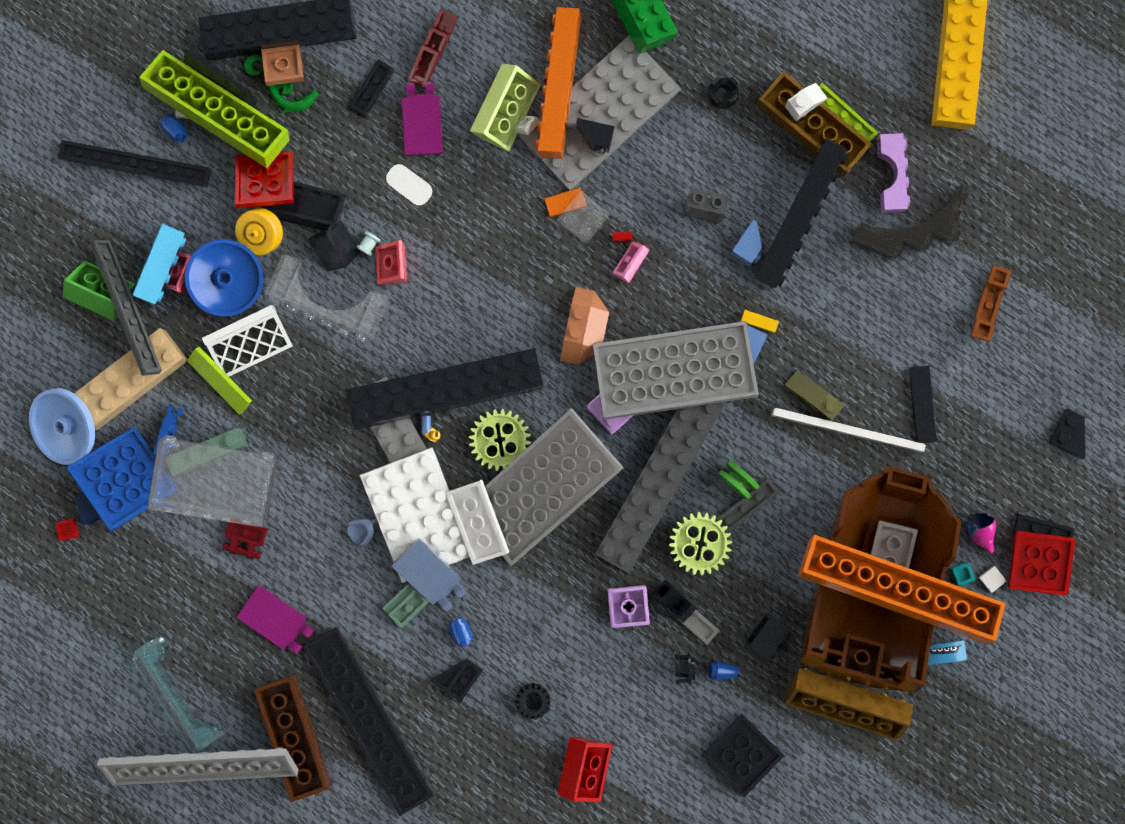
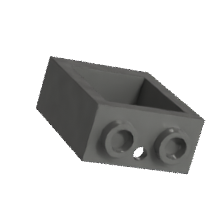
(703, 208)

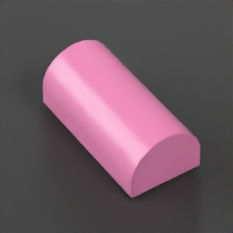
(630, 261)

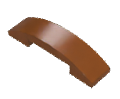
(989, 303)

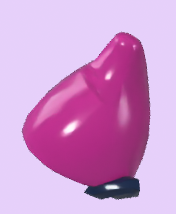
(982, 531)

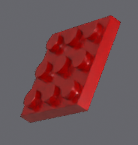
(264, 186)
(1041, 563)

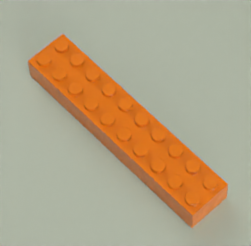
(902, 590)

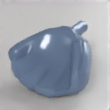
(361, 531)

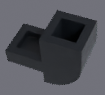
(674, 601)

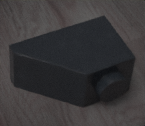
(596, 135)

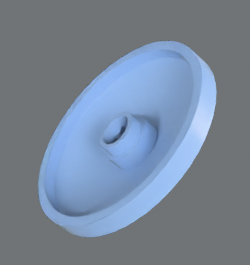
(61, 426)

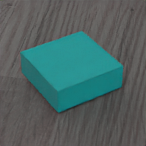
(962, 574)

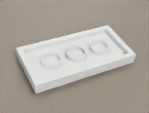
(477, 522)

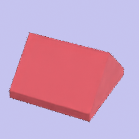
(391, 263)
(176, 280)

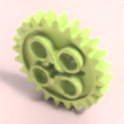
(482, 443)
(718, 547)

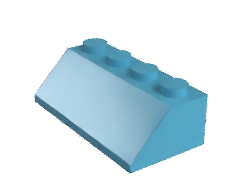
(158, 263)

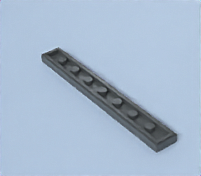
(125, 307)

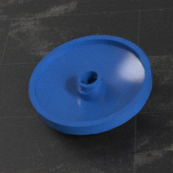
(223, 277)

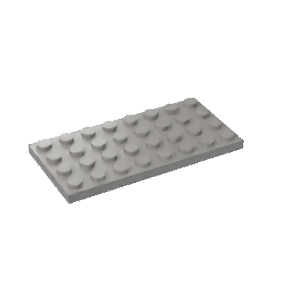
(617, 92)
(675, 370)
(549, 483)

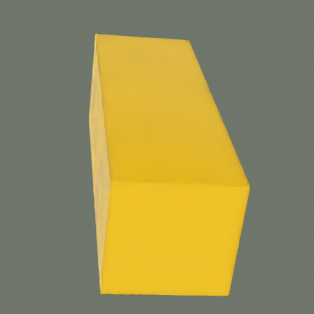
(759, 321)

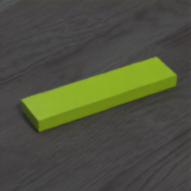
(847, 114)
(219, 380)

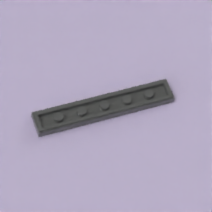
(738, 513)

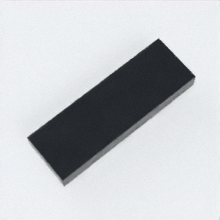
(371, 88)
(1035, 525)

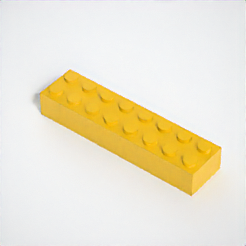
(959, 63)

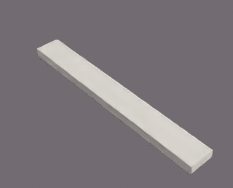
(848, 430)

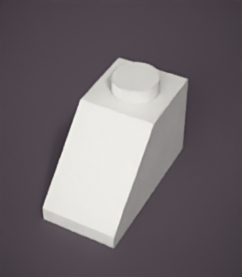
(805, 101)

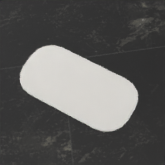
(409, 184)

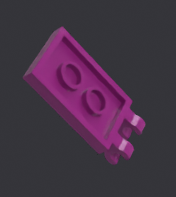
(422, 121)
(274, 619)

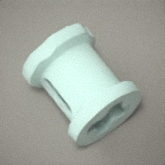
(368, 243)

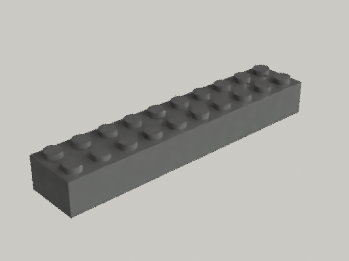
(657, 484)

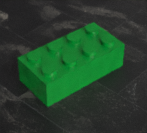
(646, 23)

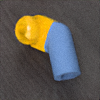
(427, 430)

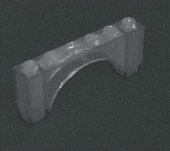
(359, 320)

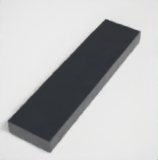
(922, 404)

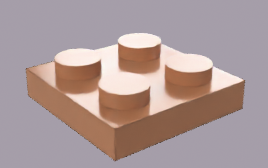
(282, 65)

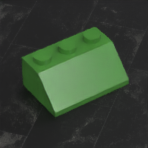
(88, 289)

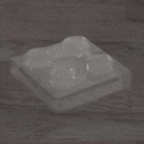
(583, 217)

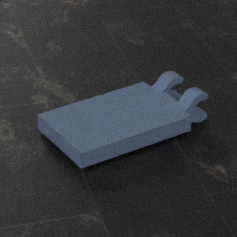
(428, 574)

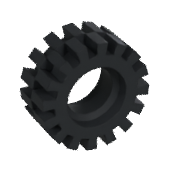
(530, 713)

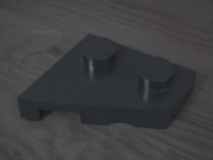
(1070, 434)
(458, 679)

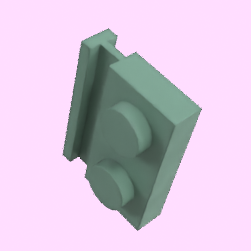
(405, 605)

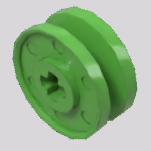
(738, 480)

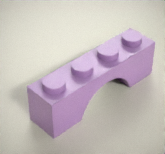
(891, 149)

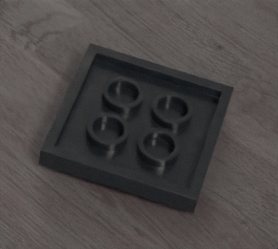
(742, 755)

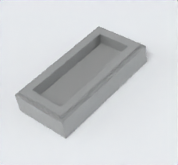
(701, 627)

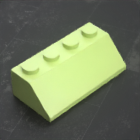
(505, 106)

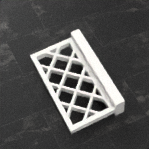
(241, 326)

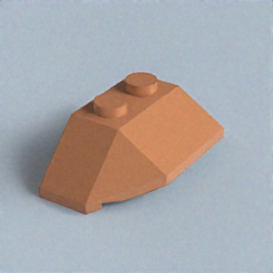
(584, 327)

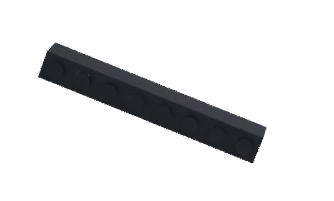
(801, 212)

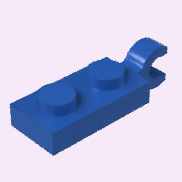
(169, 424)

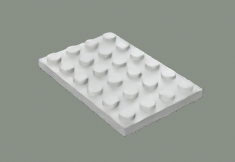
(413, 505)

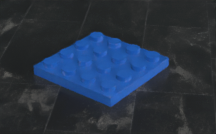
(117, 478)

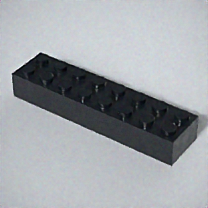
(276, 26)

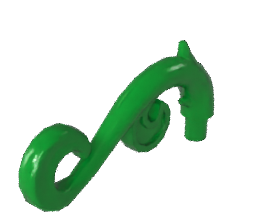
(289, 106)

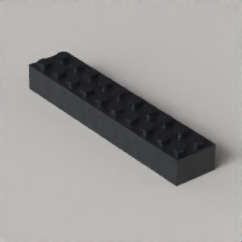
(444, 389)

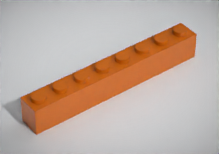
(559, 83)

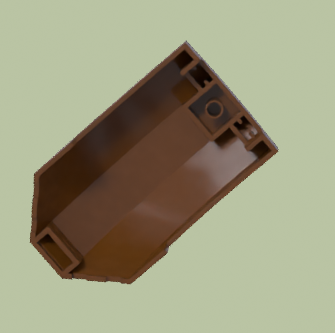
(861, 638)

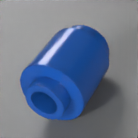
(174, 128)
(460, 632)

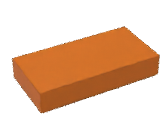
(558, 203)

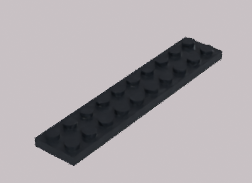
(368, 721)

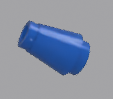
(722, 671)

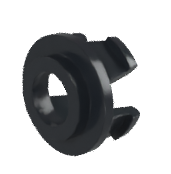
(731, 85)
(685, 669)

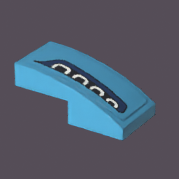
(947, 652)

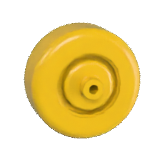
(259, 231)

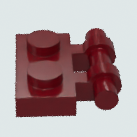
(246, 533)

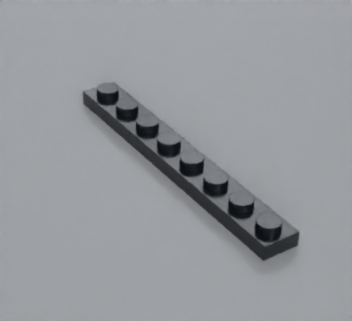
(134, 163)

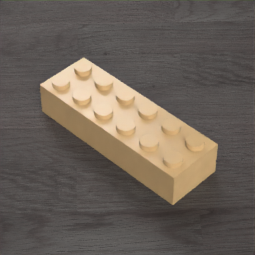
(123, 383)

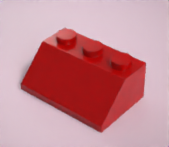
(584, 770)

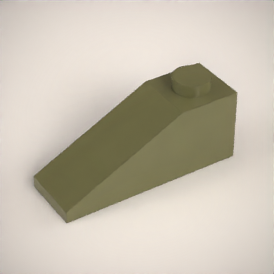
(814, 396)

